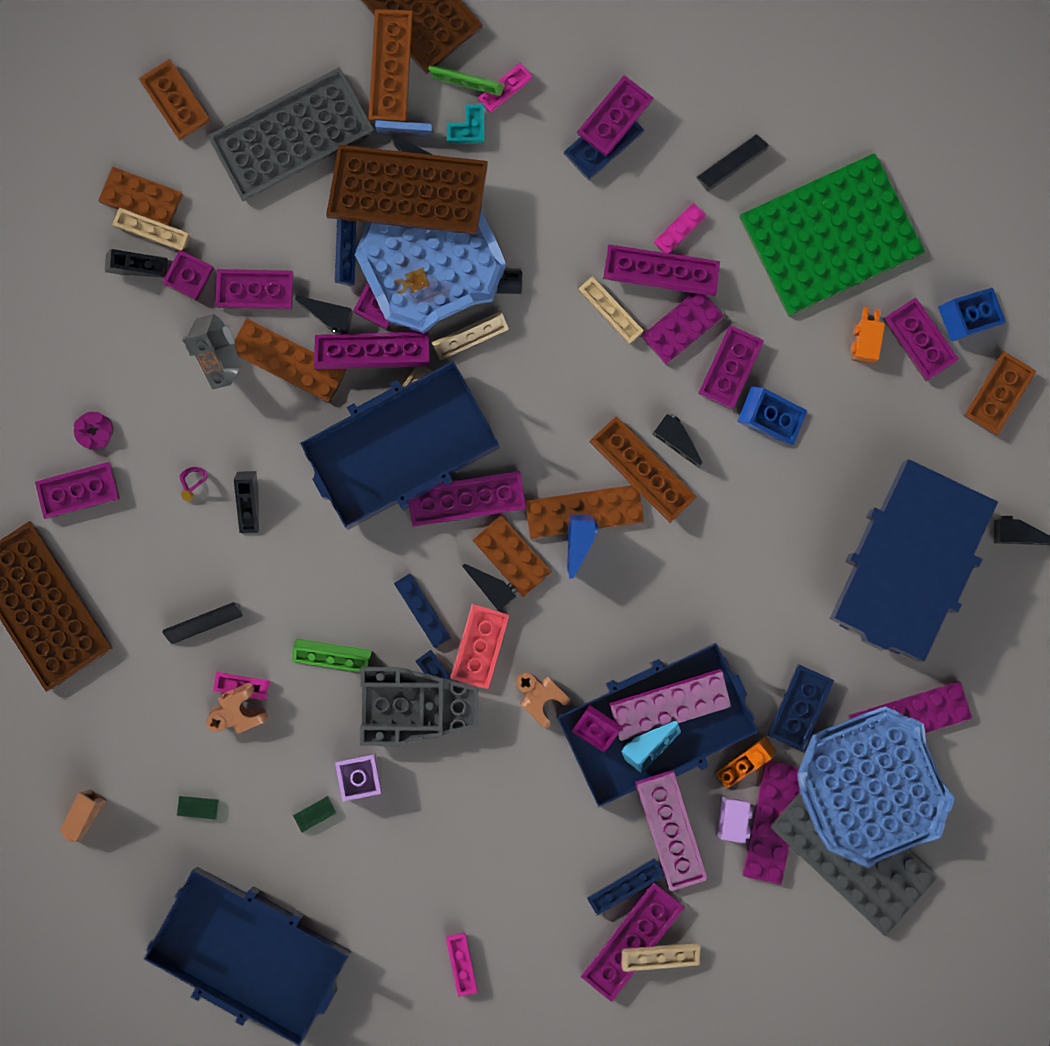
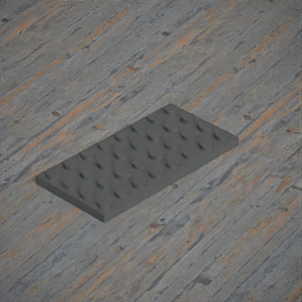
(291, 134)
(877, 892)

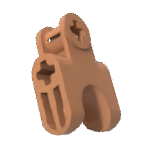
(538, 694)
(233, 713)

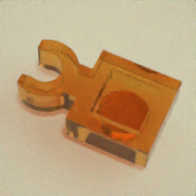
(415, 280)

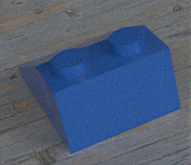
(971, 314)
(772, 415)
(580, 539)

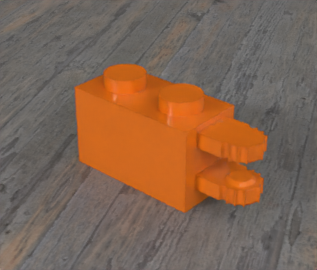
(868, 338)

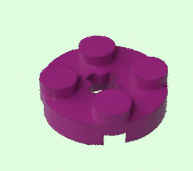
(103, 434)

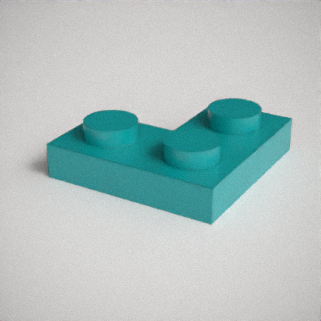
(472, 130)

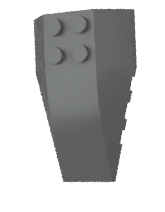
(413, 706)

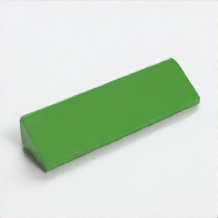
(466, 80)
(330, 655)

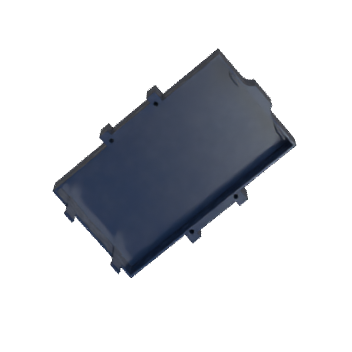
(399, 445)
(913, 561)
(612, 776)
(247, 956)

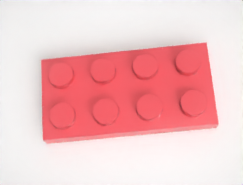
(480, 646)

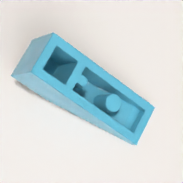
(648, 746)

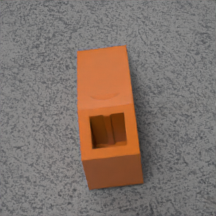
(746, 762)

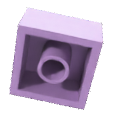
(359, 777)
(734, 819)

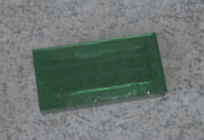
(197, 807)
(314, 814)

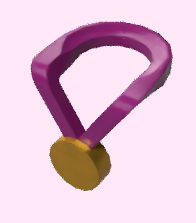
(187, 493)

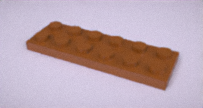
(390, 65)
(286, 360)
(643, 469)
(608, 506)

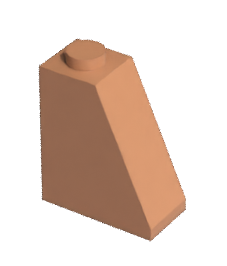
(81, 815)

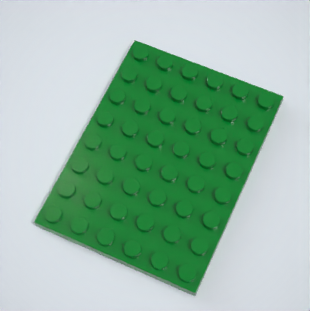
(831, 234)

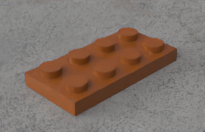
(174, 99)
(140, 196)
(999, 393)
(512, 556)

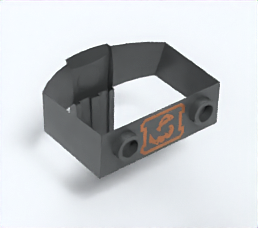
(203, 339)

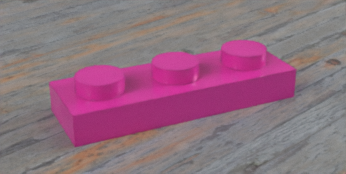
(513, 80)
(680, 229)
(461, 964)

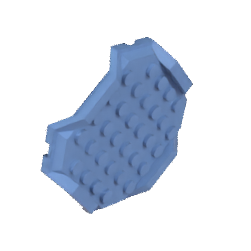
(458, 267)
(873, 787)

